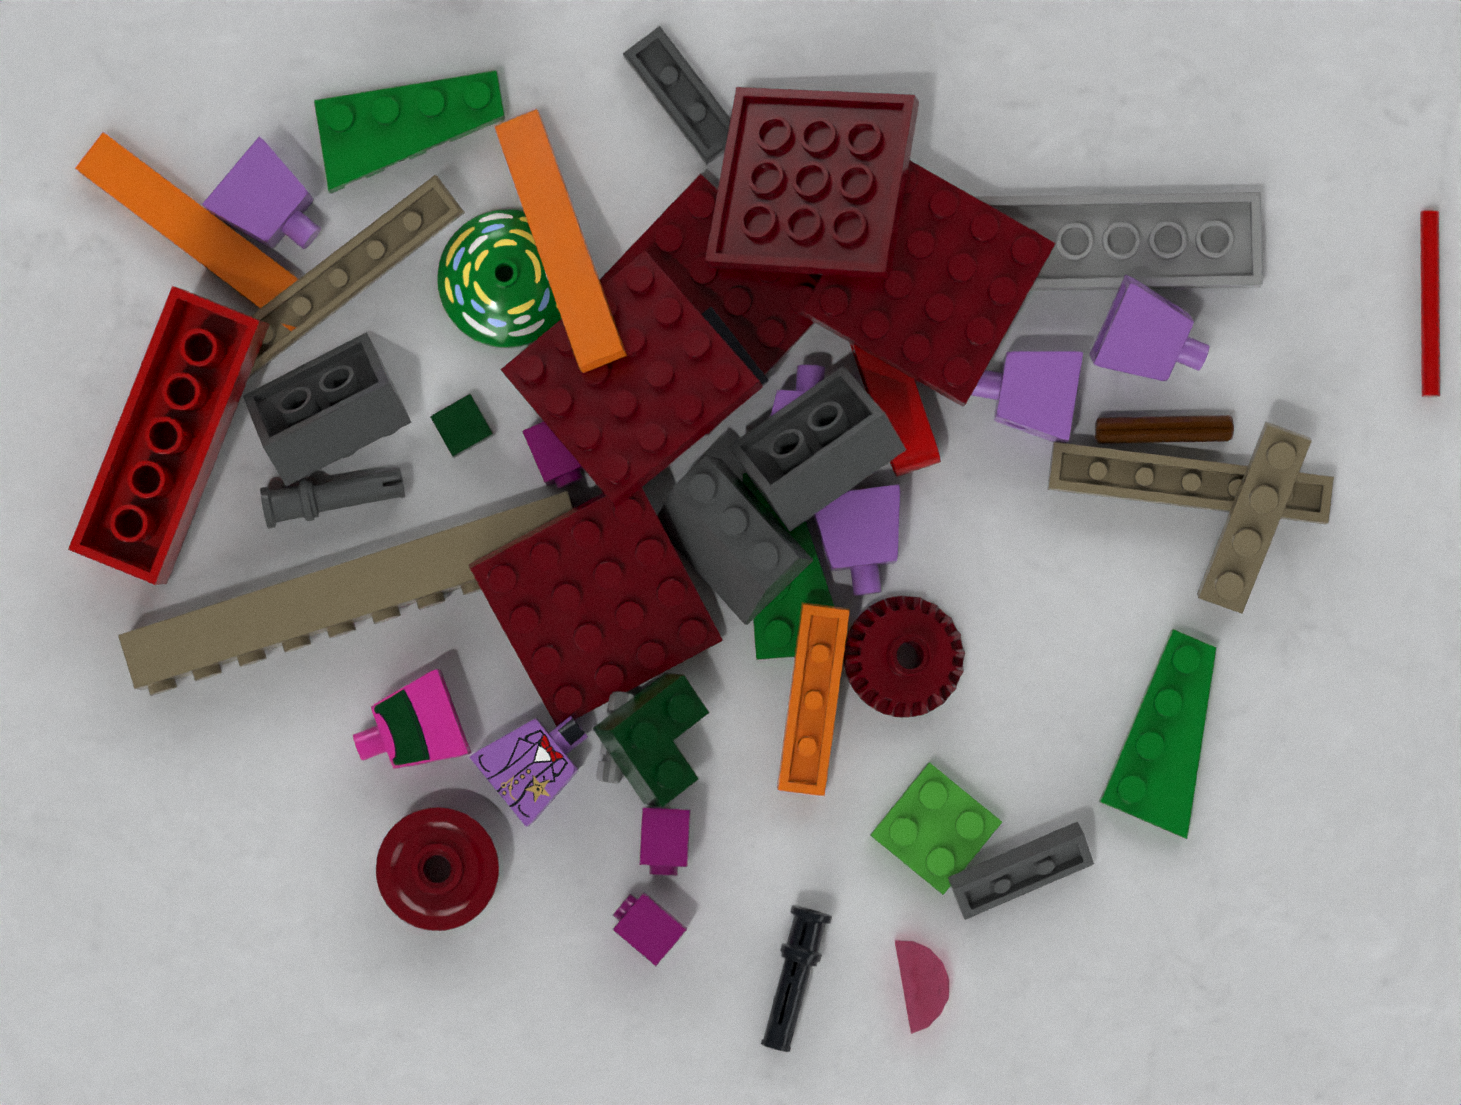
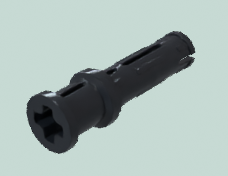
(799, 955)

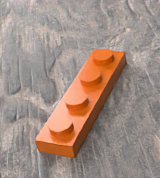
(813, 699)

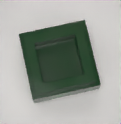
(462, 425)

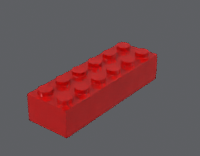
(168, 436)

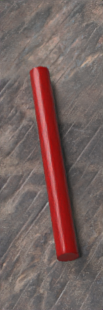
(1430, 303)

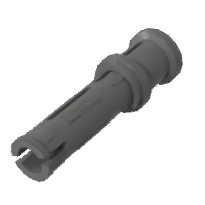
(309, 499)

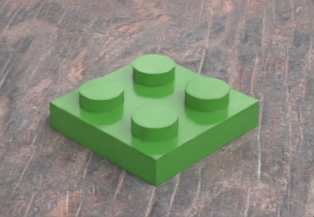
(935, 828)

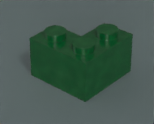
(643, 737)

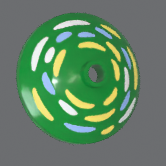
(481, 305)

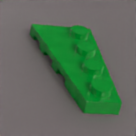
(388, 125)
(779, 621)
(1163, 746)

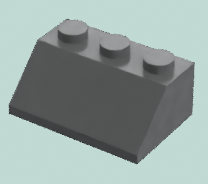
(326, 409)
(817, 448)
(731, 538)

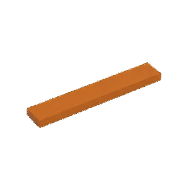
(184, 222)
(560, 241)

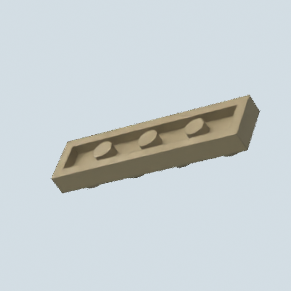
(1254, 517)

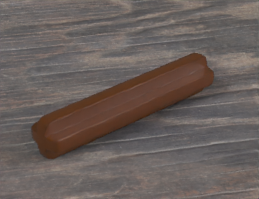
(1164, 429)

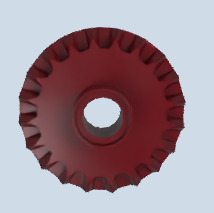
(873, 661)
(404, 875)

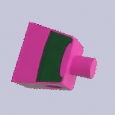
(415, 725)

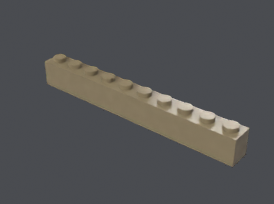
(324, 600)

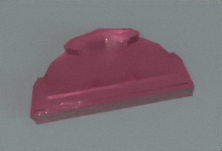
(923, 983)

